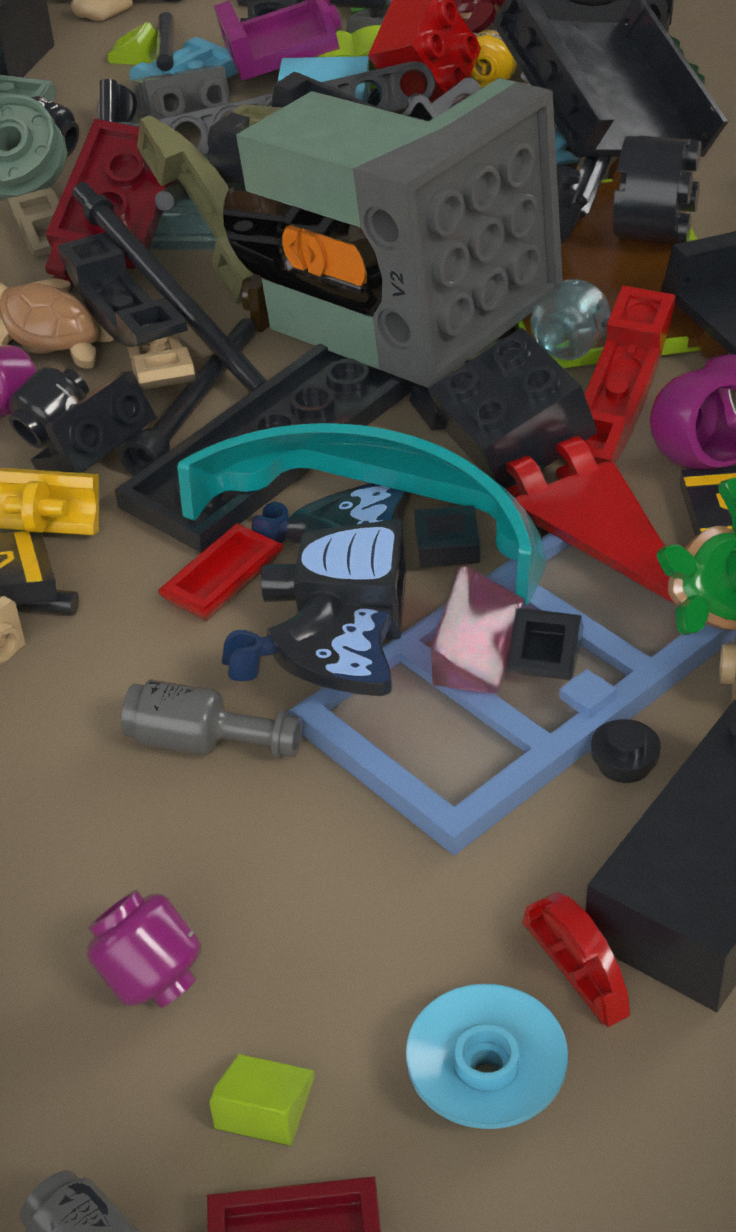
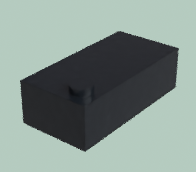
(672, 880)

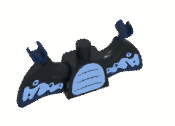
(344, 589)

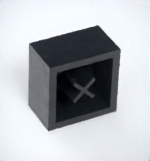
(512, 406)

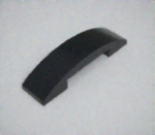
(114, 296)

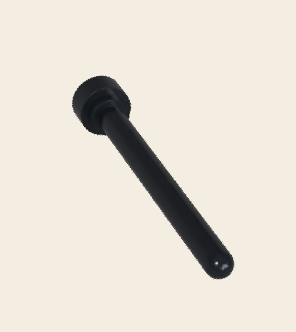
(152, 443)

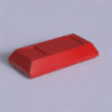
(220, 571)

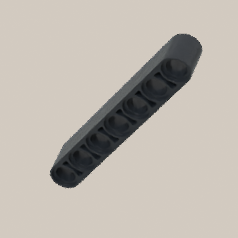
(385, 79)

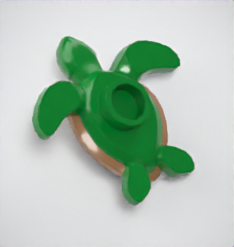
(705, 574)

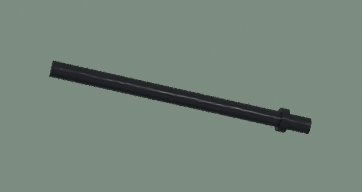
(100, 212)

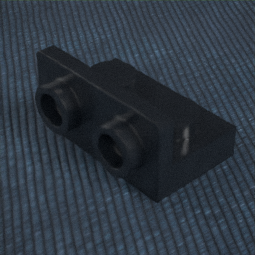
(95, 426)

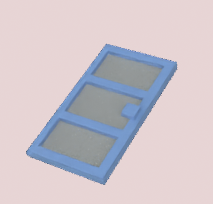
(472, 757)

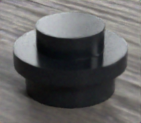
(625, 750)

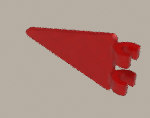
(592, 512)

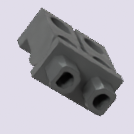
(181, 92)

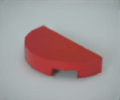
(580, 954)

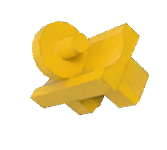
(49, 501)

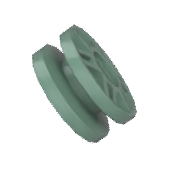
(38, 145)

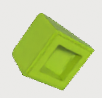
(135, 46)
(261, 1099)

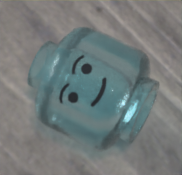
(570, 319)

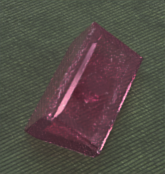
(474, 634)

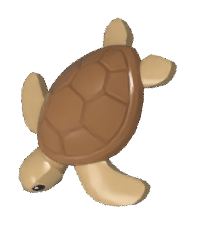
(49, 319)

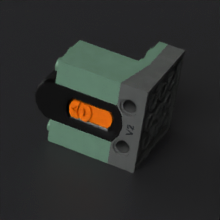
(400, 229)

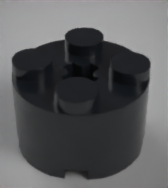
(656, 189)

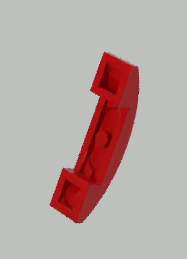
(626, 367)

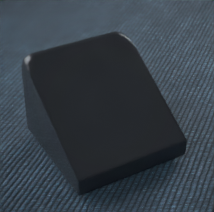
(545, 644)

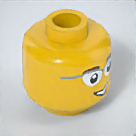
(497, 56)

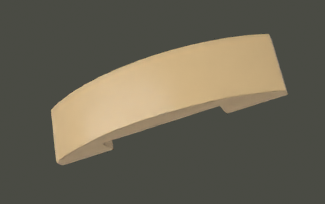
(161, 363)

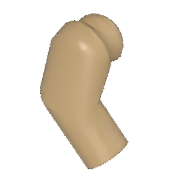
(100, 9)

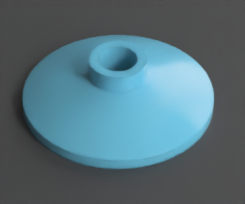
(494, 1028)

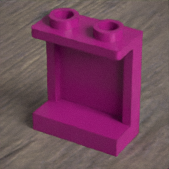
(291, 32)

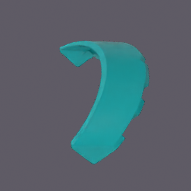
(368, 456)

